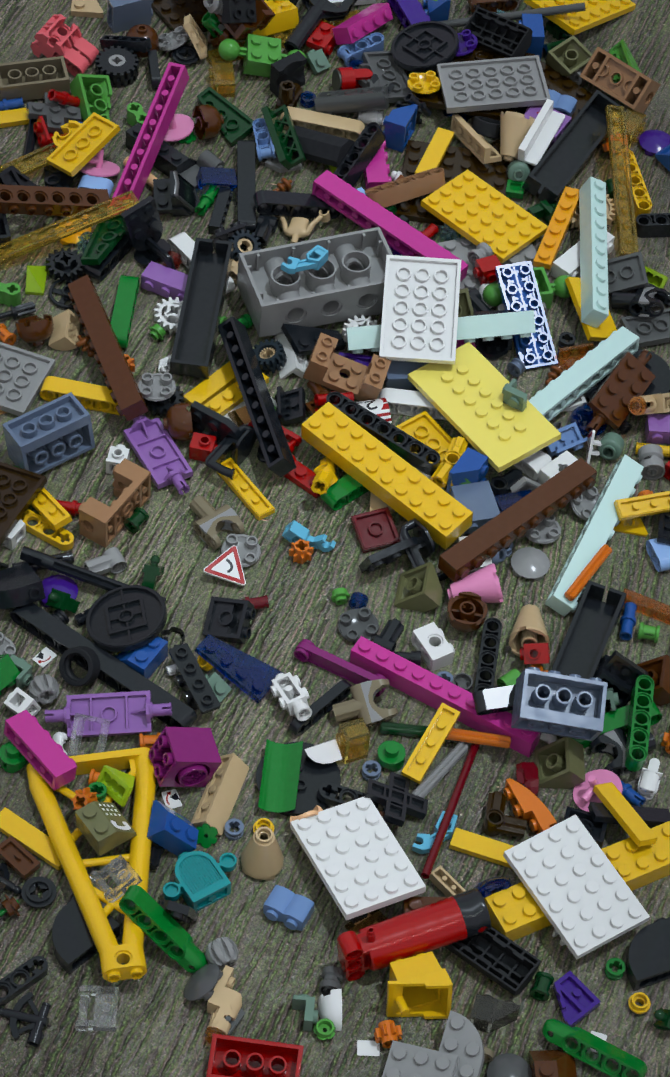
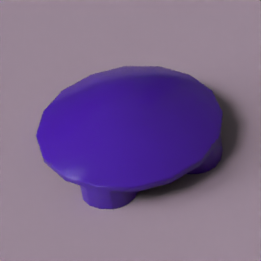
(467, 42)
(654, 141)
(59, 583)

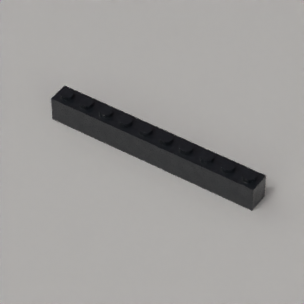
(256, 397)

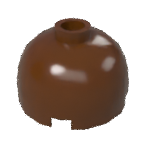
(146, 31)
(207, 121)
(35, 329)
(179, 422)
(466, 612)

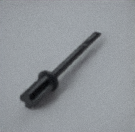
(19, 310)

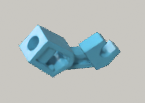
(314, 260)
(296, 531)
(427, 839)

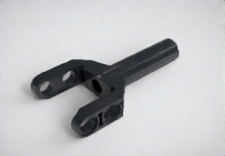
(316, 11)

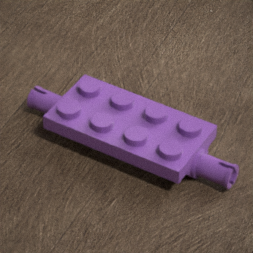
(158, 453)
(128, 712)

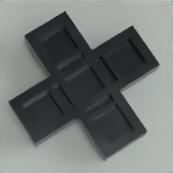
(396, 799)

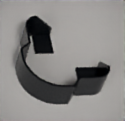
(173, 629)

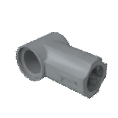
(110, 561)

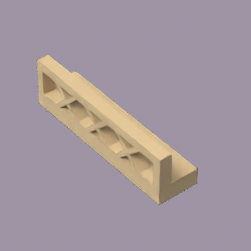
(473, 141)

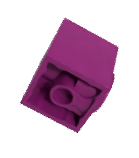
(184, 757)

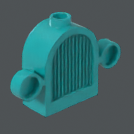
(200, 879)

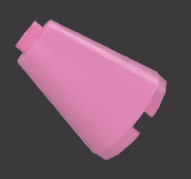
(481, 582)

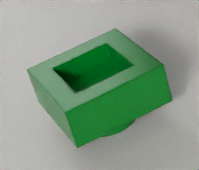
(514, 189)

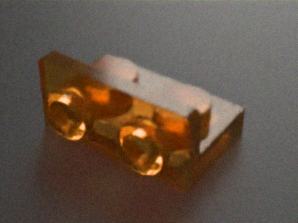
(569, 355)

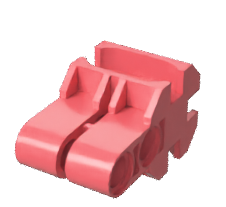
(60, 40)

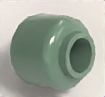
(518, 170)
(611, 446)

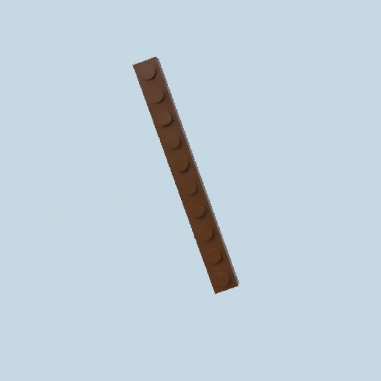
(107, 349)
(517, 520)

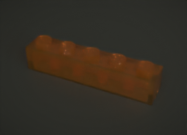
(649, 606)

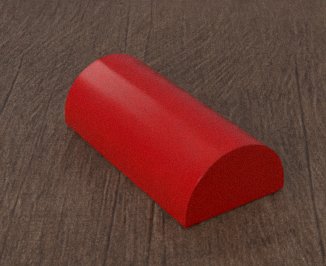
(253, 1058)

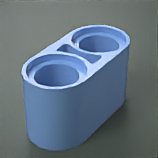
(94, 182)
(659, 554)

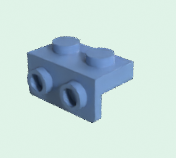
(569, 439)

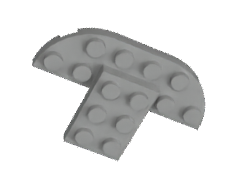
(458, 1055)

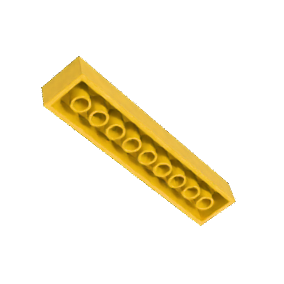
(386, 474)
(518, 915)

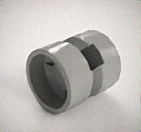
(651, 458)

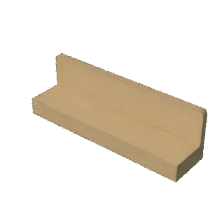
(221, 793)

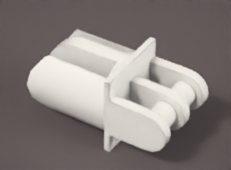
(649, 780)

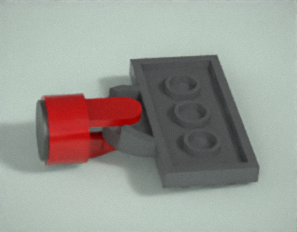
(374, 63)

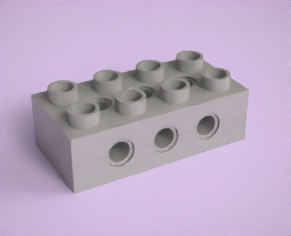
(342, 288)

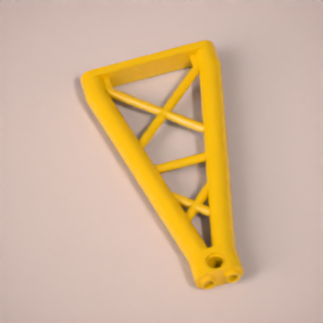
(87, 896)

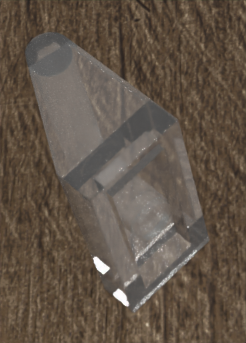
(77, 733)

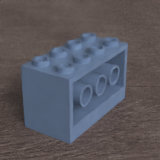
(49, 434)
(559, 704)

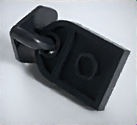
(144, 233)
(228, 437)
(410, 545)

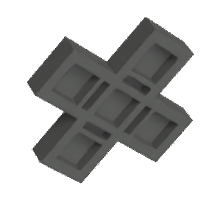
(53, 113)

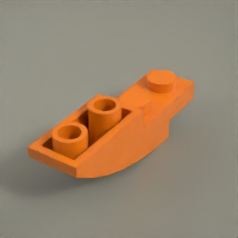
(528, 806)

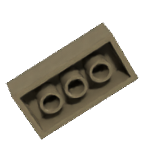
(33, 78)

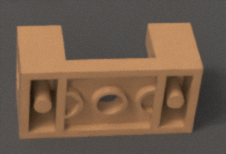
(633, 88)
(362, 380)
(103, 522)

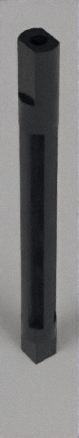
(52, 563)

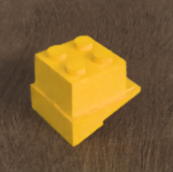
(418, 988)

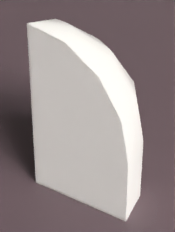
(324, 752)
(331, 1007)

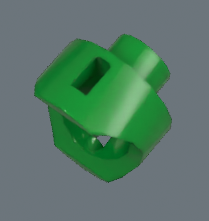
(391, 755)
(11, 758)

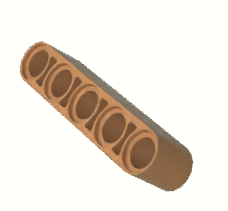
(407, 187)

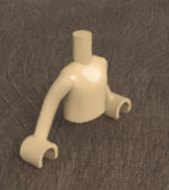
(300, 226)

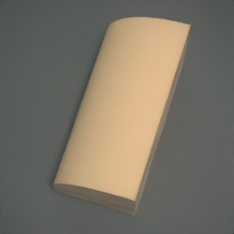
(65, 331)

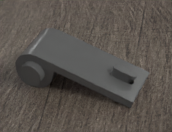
(206, 159)

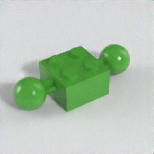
(257, 53)
(493, 297)

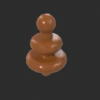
(285, 185)
(85, 346)
(555, 372)

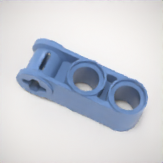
(370, 43)
(264, 144)

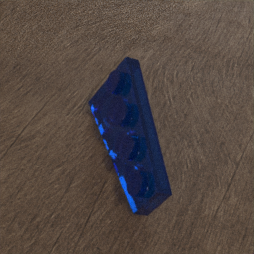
(240, 668)

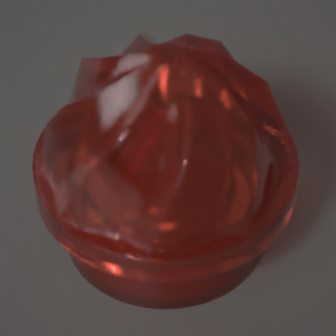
(176, 258)

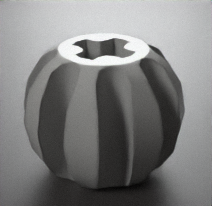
(44, 689)
(222, 952)

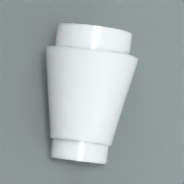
(372, 116)

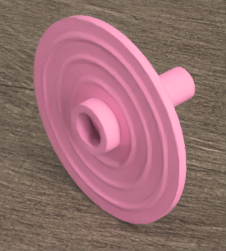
(179, 128)
(100, 167)
(583, 792)

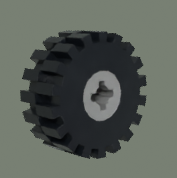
(119, 64)

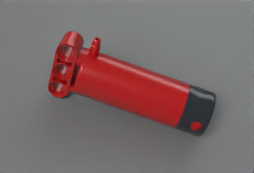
(413, 933)

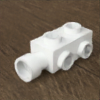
(291, 695)

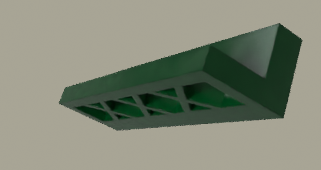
(278, 139)

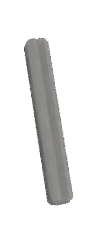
(441, 770)

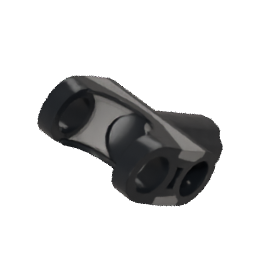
(640, 301)
(615, 744)

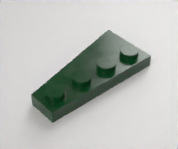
(236, 123)
(103, 240)

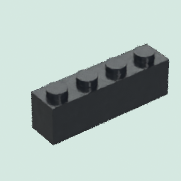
(168, 157)

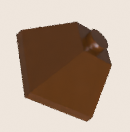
(659, 671)
(552, 1063)

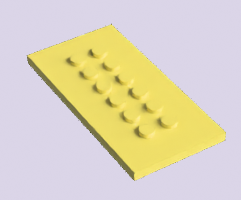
(473, 403)

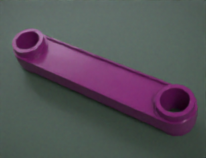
(307, 651)

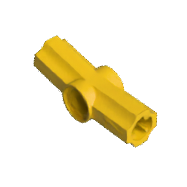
(455, 451)
(324, 476)

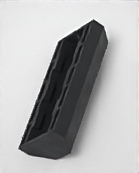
(499, 33)
(321, 146)
(498, 959)

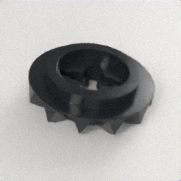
(179, 53)
(44, 885)

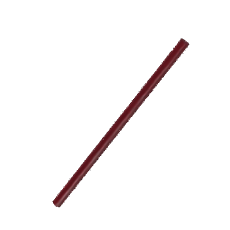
(449, 811)

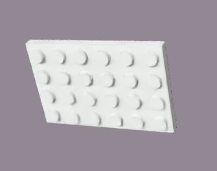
(420, 309)
(357, 857)
(576, 886)

